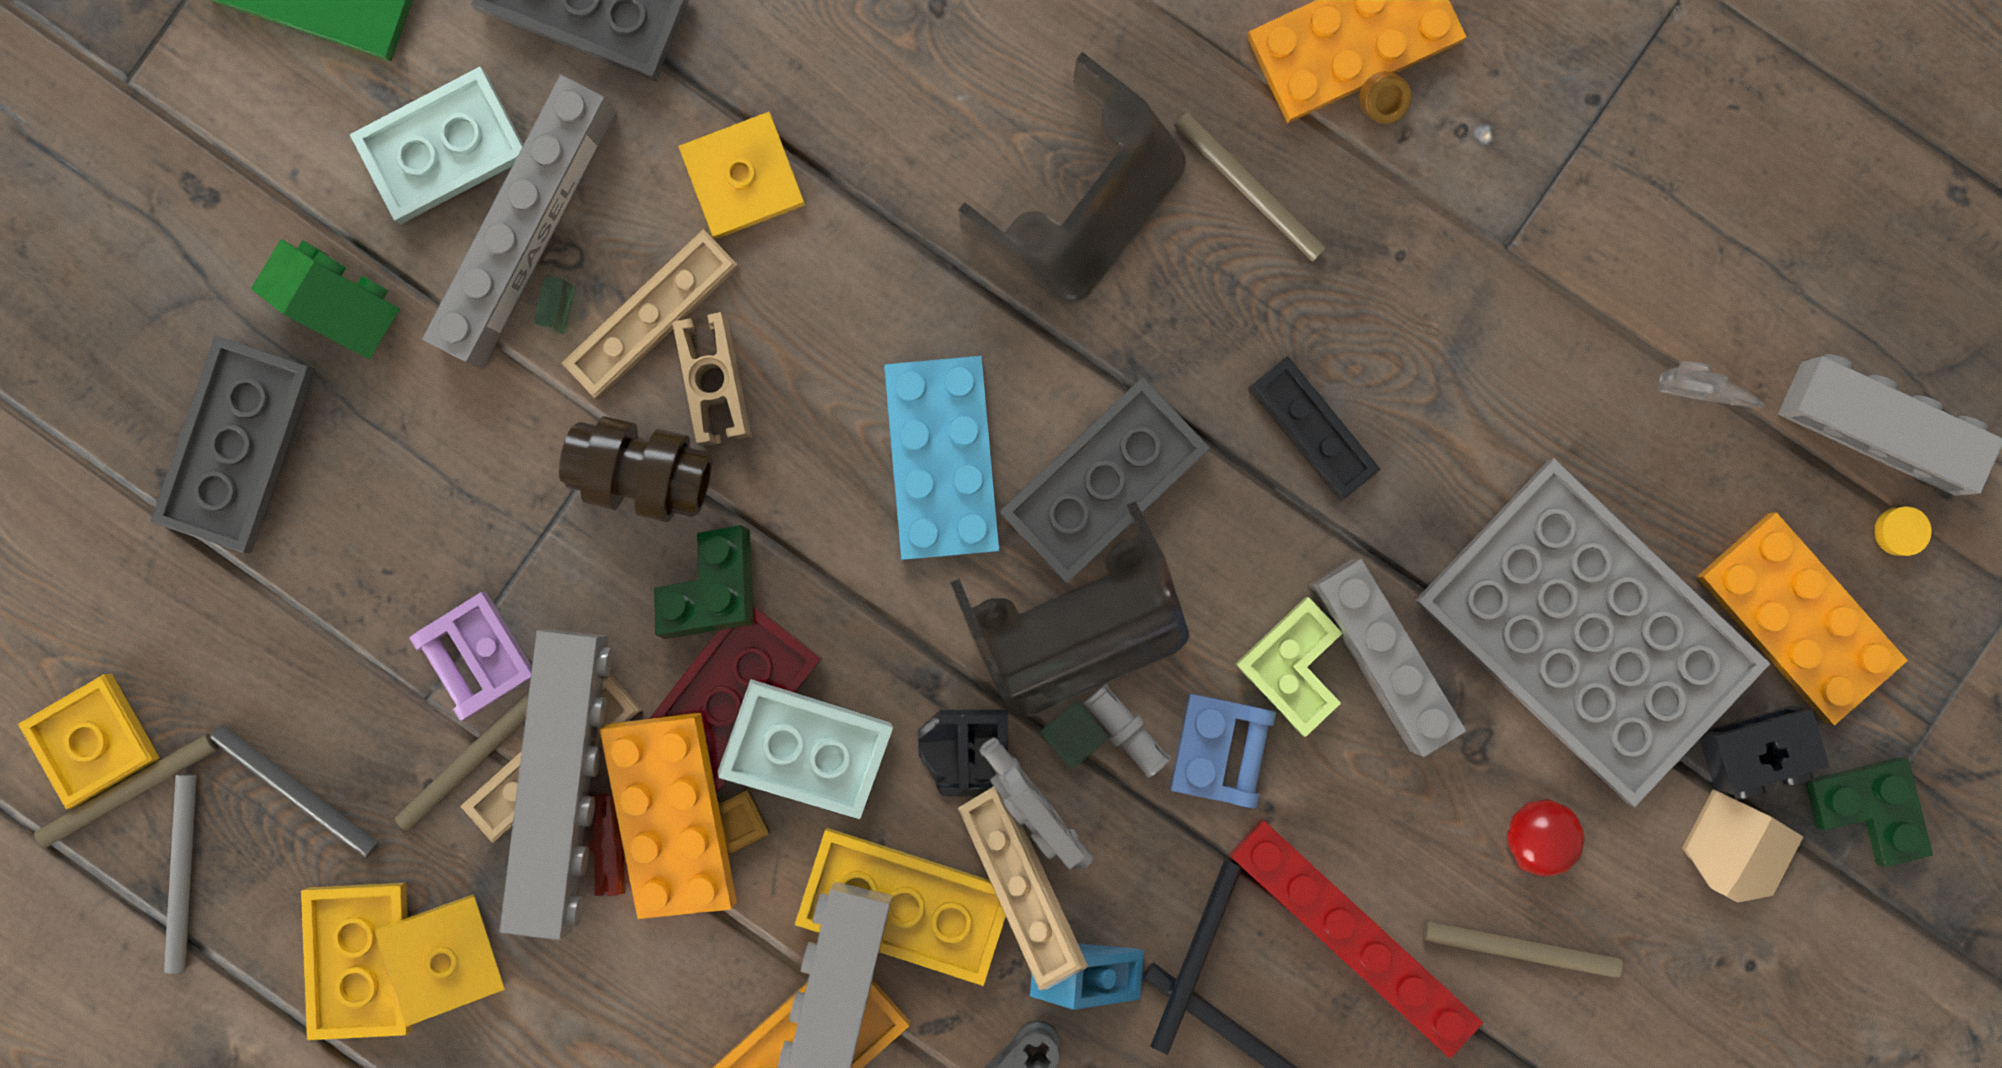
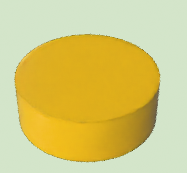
(1902, 531)

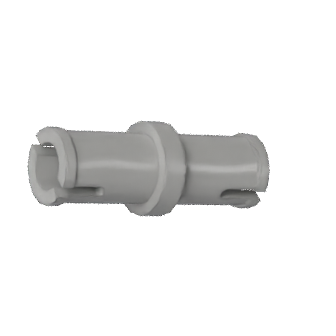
(1127, 730)

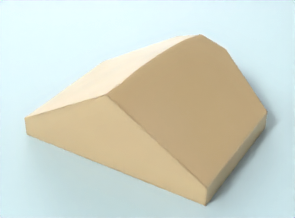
(1740, 848)

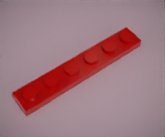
(1356, 938)

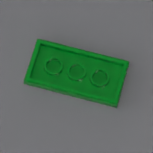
(356, 24)

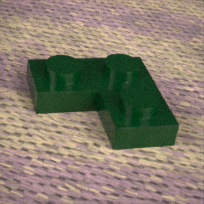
(720, 595)
(1884, 799)

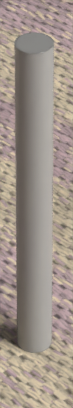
(180, 873)

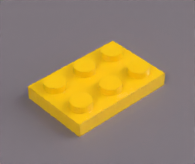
(343, 964)

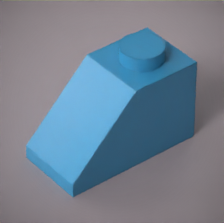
(1110, 978)

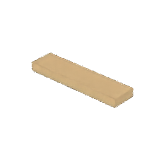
(649, 314)
(494, 802)
(1023, 890)

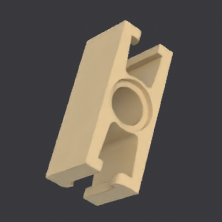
(693, 370)

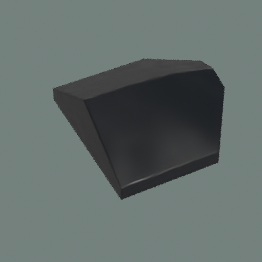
(952, 745)

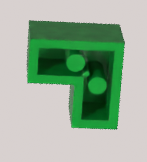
(314, 292)

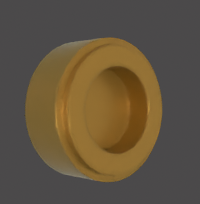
(1385, 97)

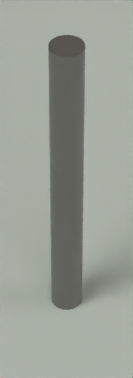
(294, 791)

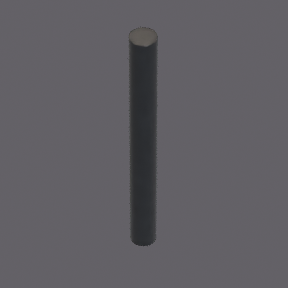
(1196, 957)
(1219, 1021)

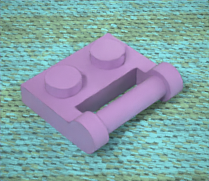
(486, 648)

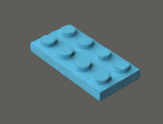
(941, 457)

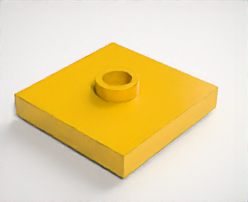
(741, 175)
(88, 741)
(439, 960)

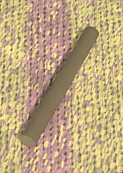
(1249, 186)
(463, 765)
(125, 791)
(1522, 949)

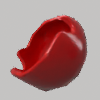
(1545, 838)

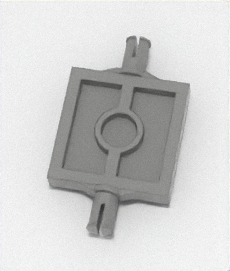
(1033, 809)

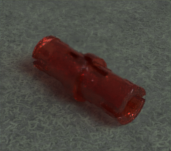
(607, 848)

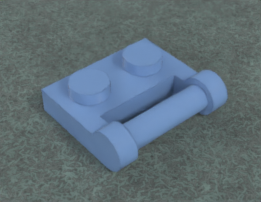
(1206, 747)

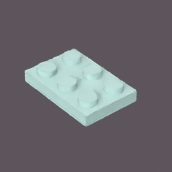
(438, 145)
(805, 749)

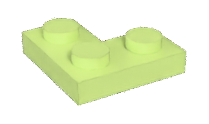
(1281, 661)

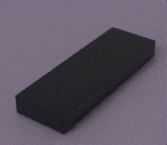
(1314, 428)

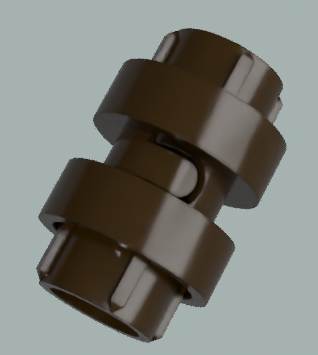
(613, 464)

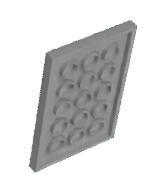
(1592, 632)

